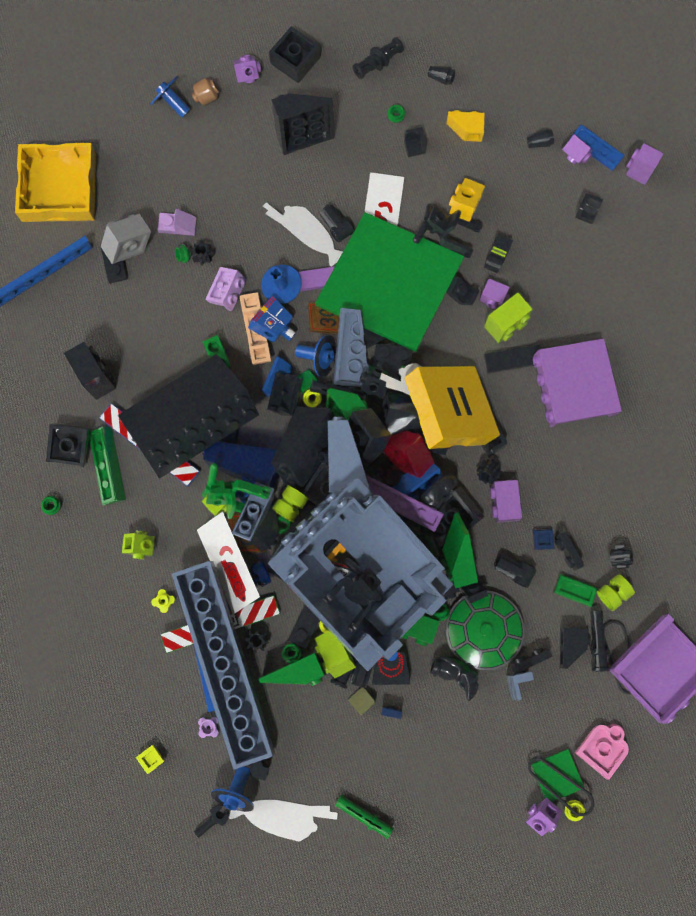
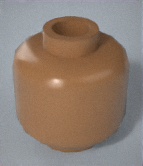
(205, 91)

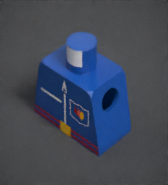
(272, 321)

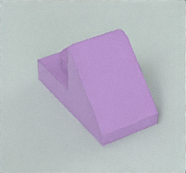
(177, 223)

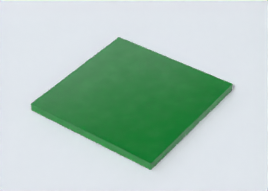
(390, 281)

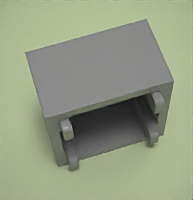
(125, 238)

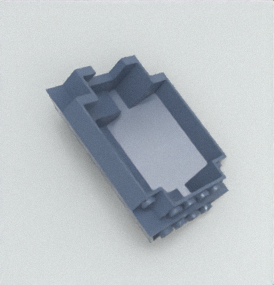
(377, 540)

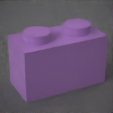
(643, 163)
(506, 501)

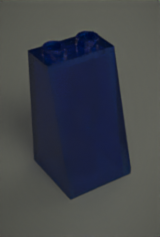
(243, 462)

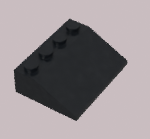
(302, 121)

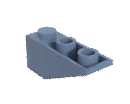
(253, 515)

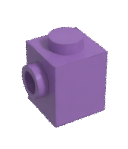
(577, 150)
(494, 294)

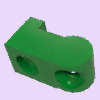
(214, 346)

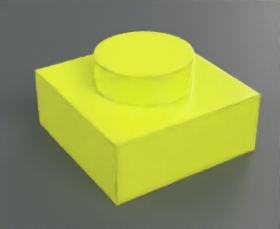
(150, 759)

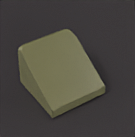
(361, 701)

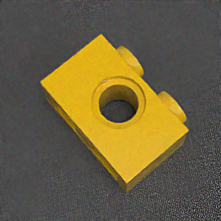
(466, 199)

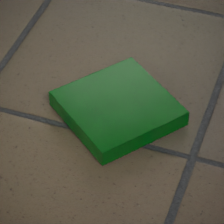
(561, 786)

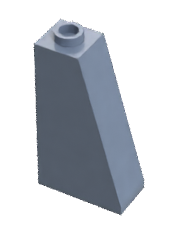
(343, 456)

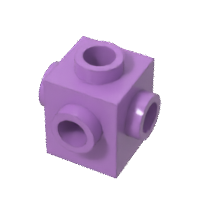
(246, 75)
(543, 817)

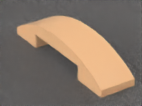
(257, 344)

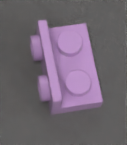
(226, 288)

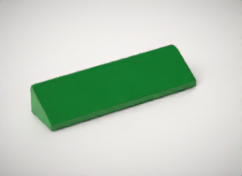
(107, 466)

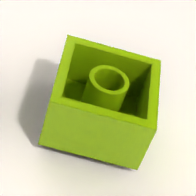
(508, 318)

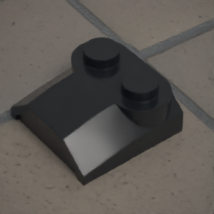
(392, 358)
(67, 444)

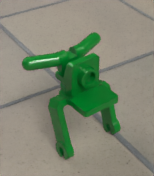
(224, 492)

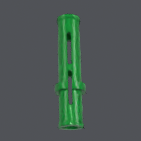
(364, 816)

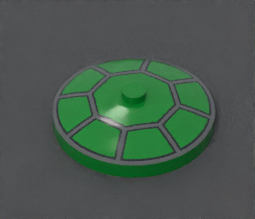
(485, 632)

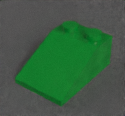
(458, 555)
(300, 672)

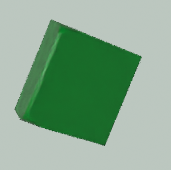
(307, 378)

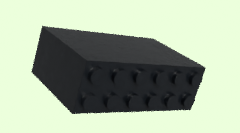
(189, 415)

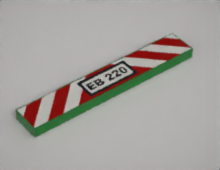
(246, 616)

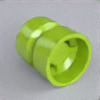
(290, 503)
(615, 592)

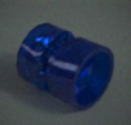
(263, 576)

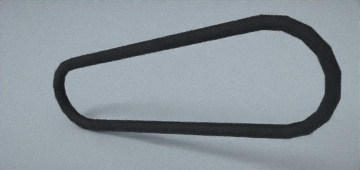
(609, 655)
(566, 777)

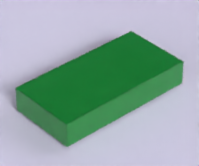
(575, 590)

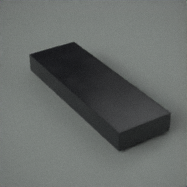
(510, 359)

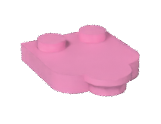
(604, 749)

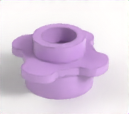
(203, 727)

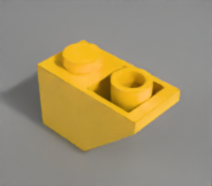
(467, 125)

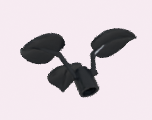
(390, 475)

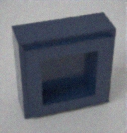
(543, 539)
(390, 712)

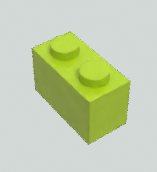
(335, 656)

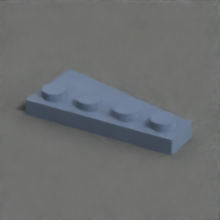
(350, 349)

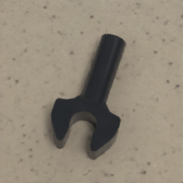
(214, 819)

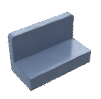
(513, 681)

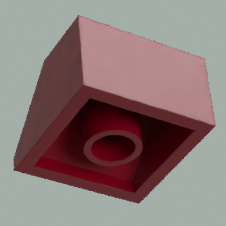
(409, 453)

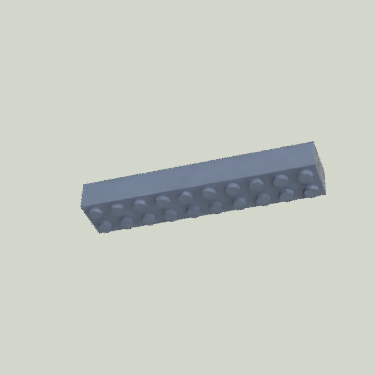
(223, 664)

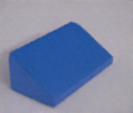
(279, 366)

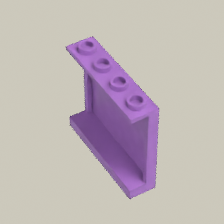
(576, 382)
(659, 670)

